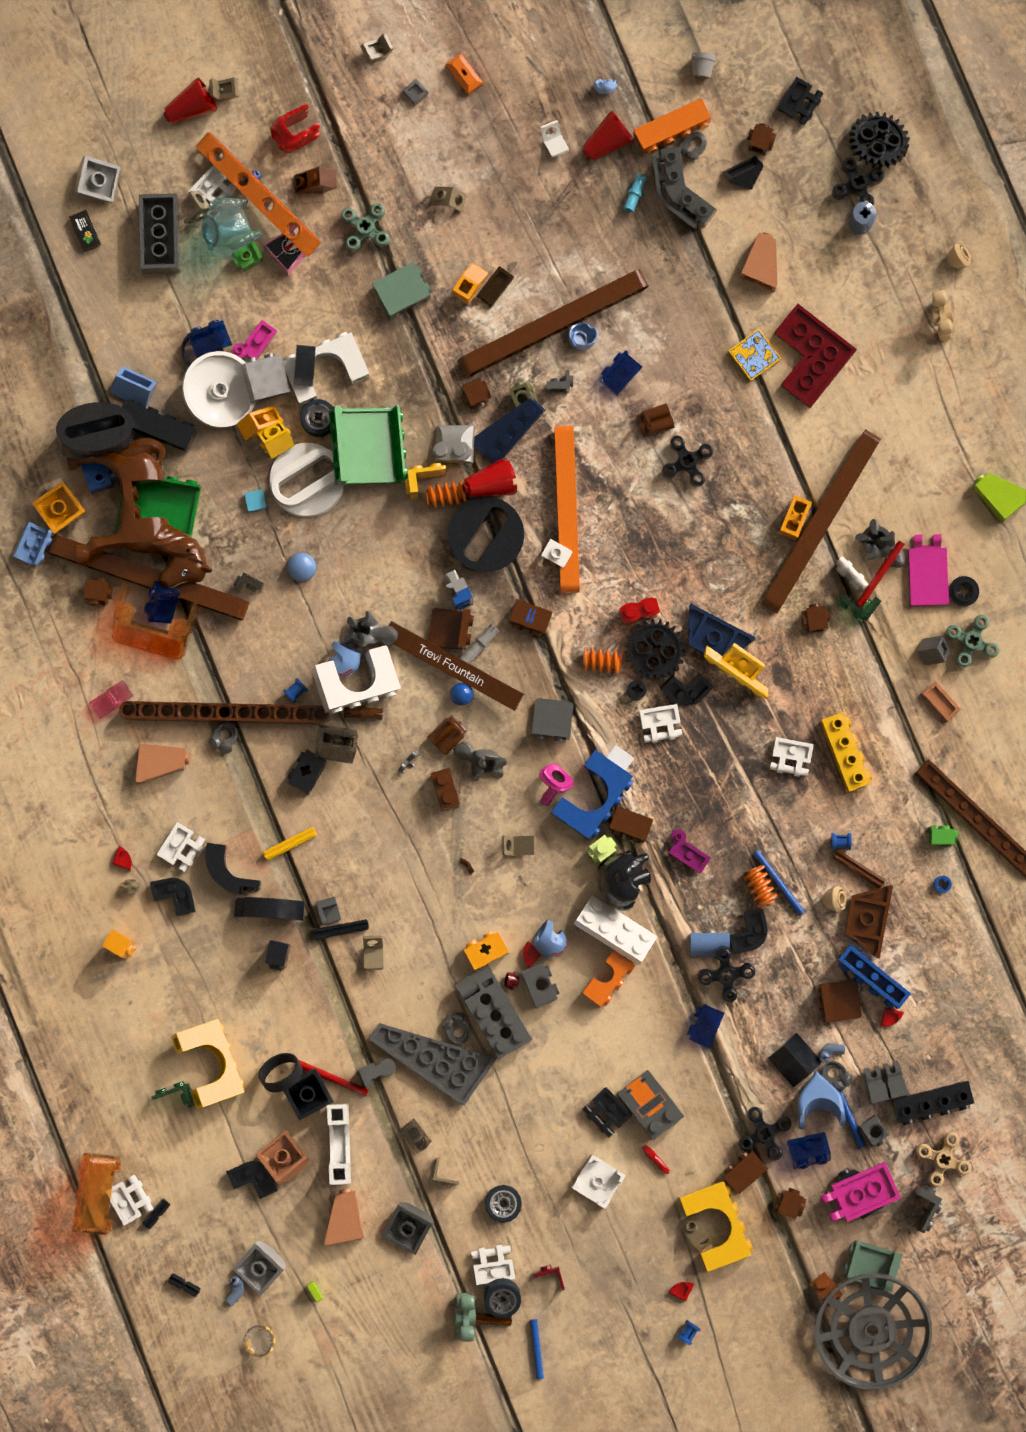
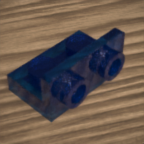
(209, 338)
(620, 372)
(161, 604)
(706, 1025)
(809, 1150)

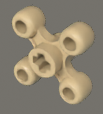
(942, 315)
(951, 1162)

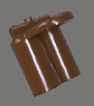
(655, 420)
(447, 734)

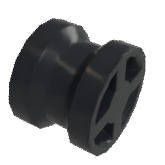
(636, 693)

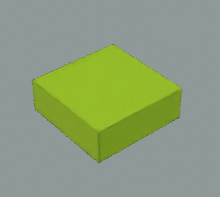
(315, 1291)

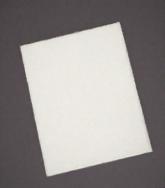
(620, 757)

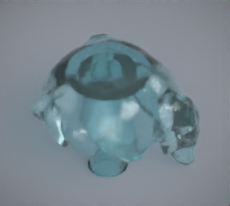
(226, 227)

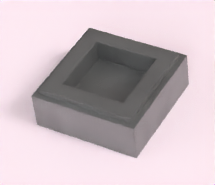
(415, 92)

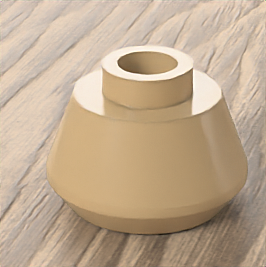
(959, 257)
(835, 899)

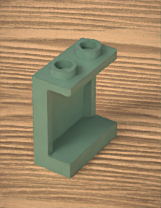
(401, 289)
(872, 1259)

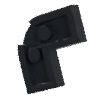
(689, 694)
(178, 890)
(754, 936)
(253, 1172)

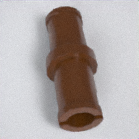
(363, 713)

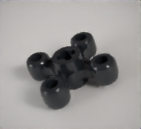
(855, 176)
(694, 457)
(725, 967)
(760, 1125)

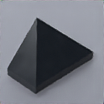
(745, 173)

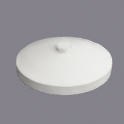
(216, 390)

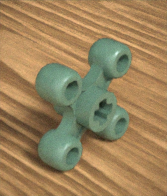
(358, 223)
(975, 634)
(464, 1317)

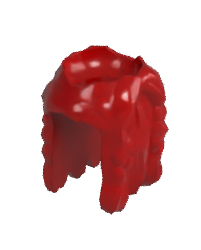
(285, 139)

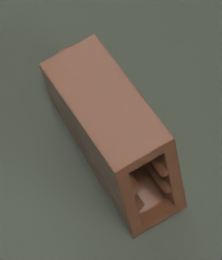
(762, 263)
(159, 761)
(344, 1219)

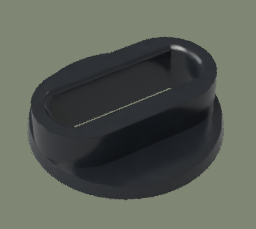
(94, 430)
(467, 523)

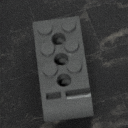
(485, 982)

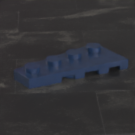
(504, 434)

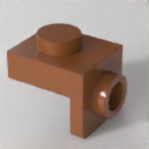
(823, 1285)

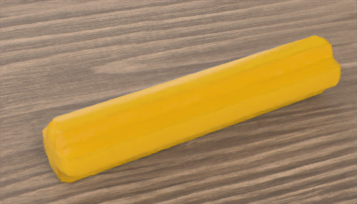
(290, 843)

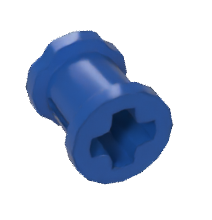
(295, 690)
(841, 841)
(688, 1332)

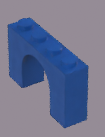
(587, 822)

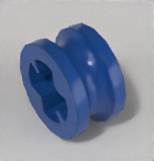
(940, 889)

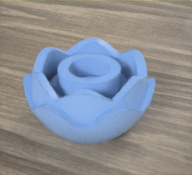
(605, 87)

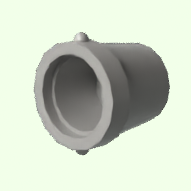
(702, 65)

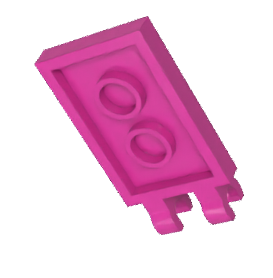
(928, 573)
(862, 1193)

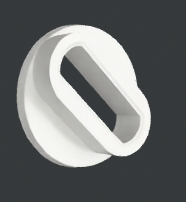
(315, 498)

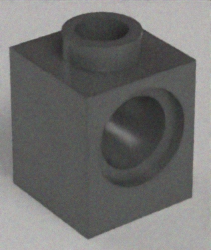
(867, 1125)

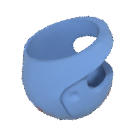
(346, 659)
(549, 943)

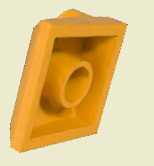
(59, 507)

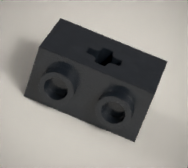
(306, 782)
(277, 955)

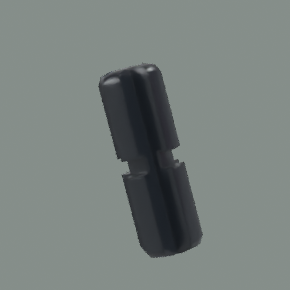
(158, 1211)
(187, 1287)

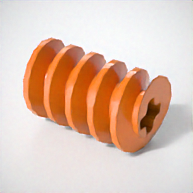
(445, 494)
(602, 661)
(759, 886)

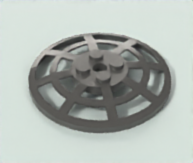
(877, 1341)

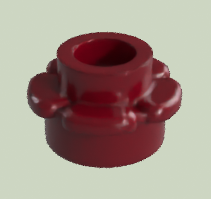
(511, 980)

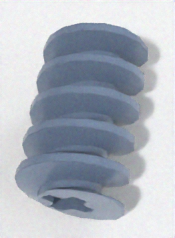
(862, 217)

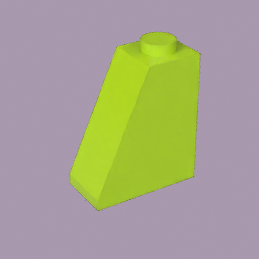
(1000, 495)

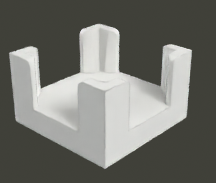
(598, 1181)

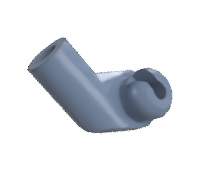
(829, 1049)
(237, 1290)

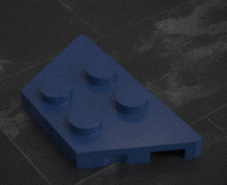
(713, 632)

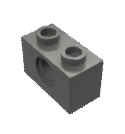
(540, 997)

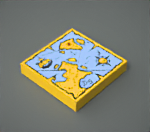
(754, 355)

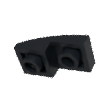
(304, 365)

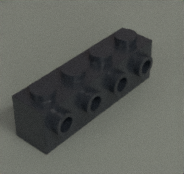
(160, 427)
(933, 1101)

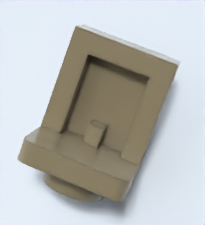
(377, 48)
(224, 89)

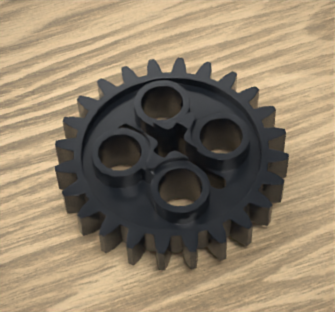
(869, 127)
(669, 640)

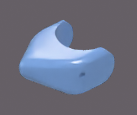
(819, 1095)

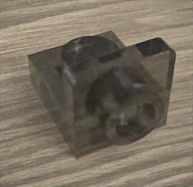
(251, 583)
(415, 1136)

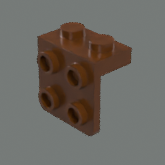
(450, 628)
(839, 1001)

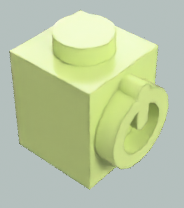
(601, 849)

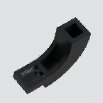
(216, 865)
(269, 908)

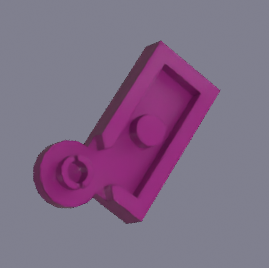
(687, 853)

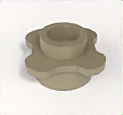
(130, 886)

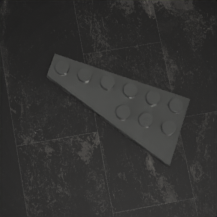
(442, 1064)

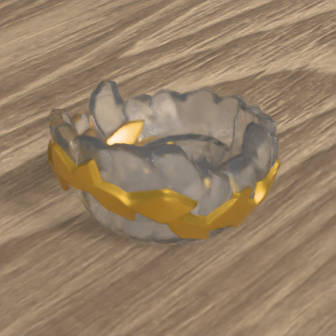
(259, 1341)

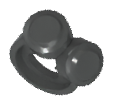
(694, 154)
(225, 747)
(458, 1018)
(846, 1077)

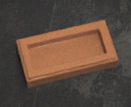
(941, 701)

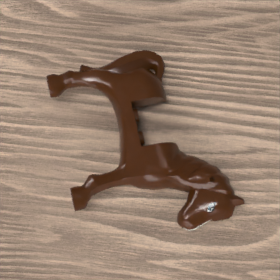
(150, 534)

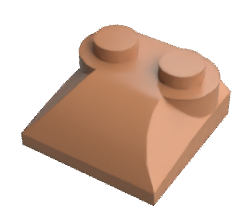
(283, 1158)

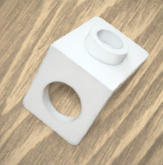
(554, 141)
(556, 553)

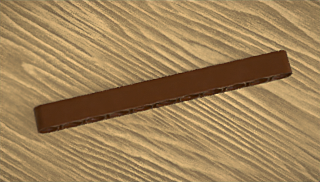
(552, 323)
(821, 521)
(145, 577)
(215, 708)

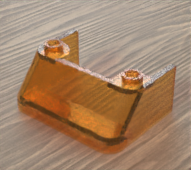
(148, 638)
(95, 1193)

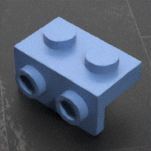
(32, 544)

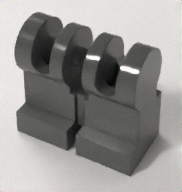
(370, 1072)
(879, 1091)

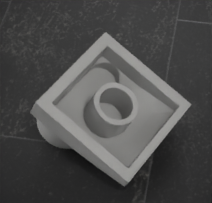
(97, 179)
(454, 444)
(260, 1267)

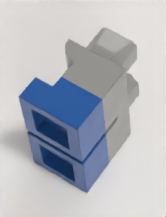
(458, 587)

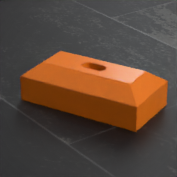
(468, 82)

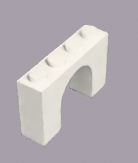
(343, 349)
(336, 696)
(339, 1144)

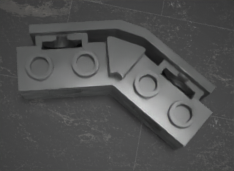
(678, 191)

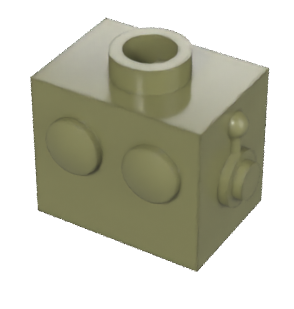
(519, 390)

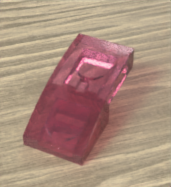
(111, 699)

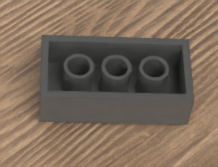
(159, 233)

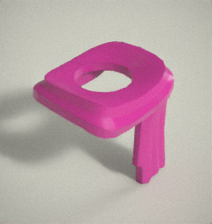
(554, 786)

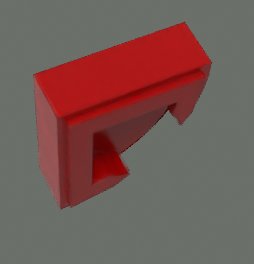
(122, 859)
(530, 954)
(890, 1017)
(681, 1290)

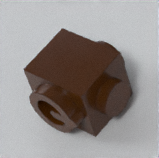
(761, 138)
(476, 394)
(97, 592)
(815, 618)
(790, 1203)

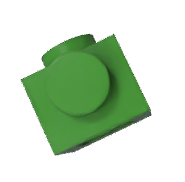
(246, 263)
(942, 836)

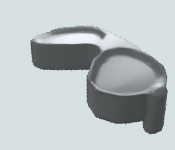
(408, 761)

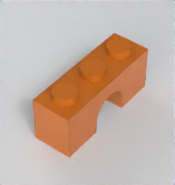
(600, 992)

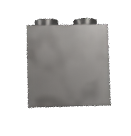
(265, 377)

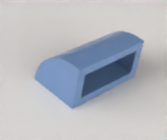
(133, 386)
(707, 943)

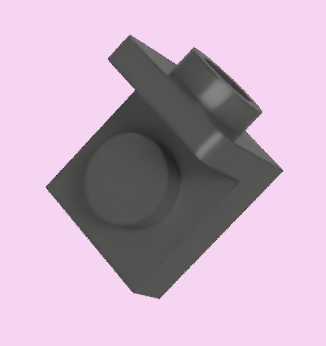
(556, 385)

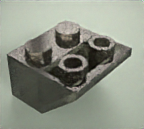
(336, 743)

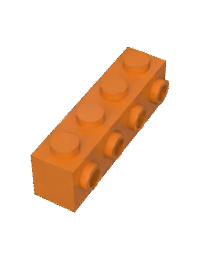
(672, 126)

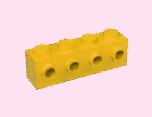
(845, 752)

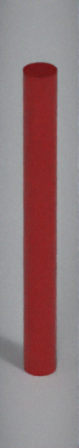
(880, 573)
(335, 1079)

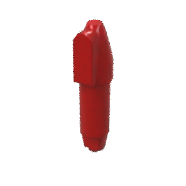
(652, 1155)

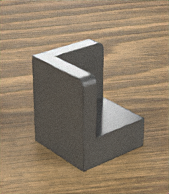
(933, 650)
(328, 910)

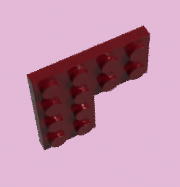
(822, 353)

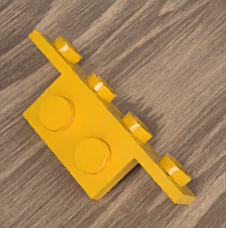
(740, 666)

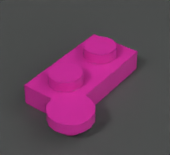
(256, 341)

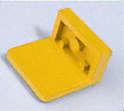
(418, 472)

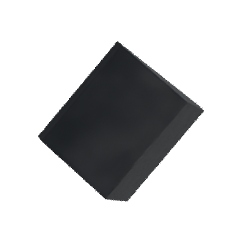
(795, 1060)
(308, 1094)

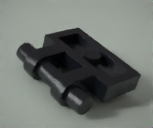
(796, 96)
(611, 1108)

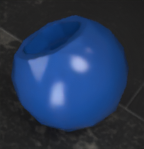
(461, 694)

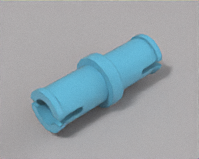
(635, 193)

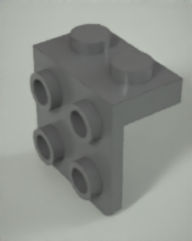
(552, 719)
(934, 1207)

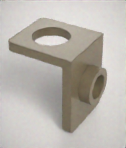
(446, 197)
(202, 207)
(518, 845)
(373, 953)
(444, 1182)
(695, 1232)

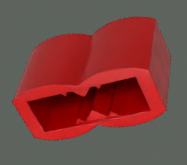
(645, 610)

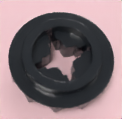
(968, 583)

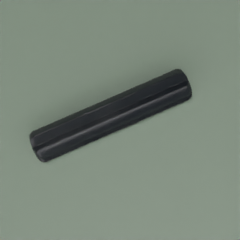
(340, 929)

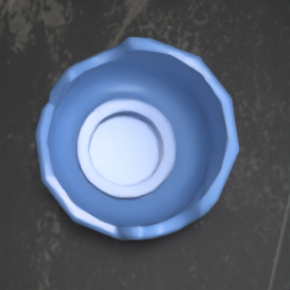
(582, 336)
(301, 566)

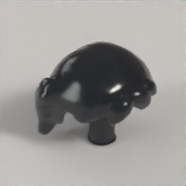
(621, 877)

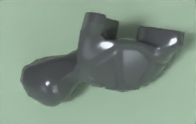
(879, 543)
(367, 632)
(482, 760)

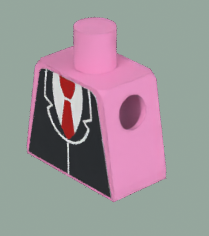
(284, 253)

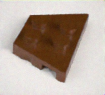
(868, 919)

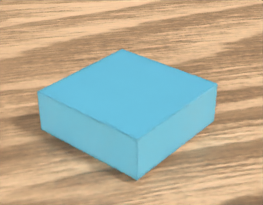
(255, 500)

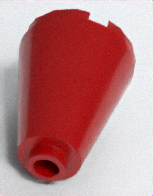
(190, 103)
(607, 137)
(491, 481)

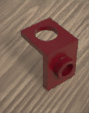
(547, 1270)

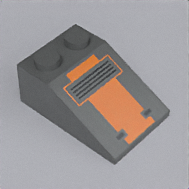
(650, 1105)

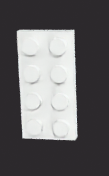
(615, 930)

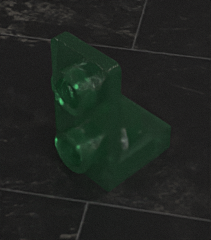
(859, 614)
(186, 1096)

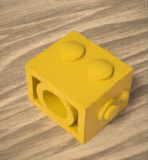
(275, 439)

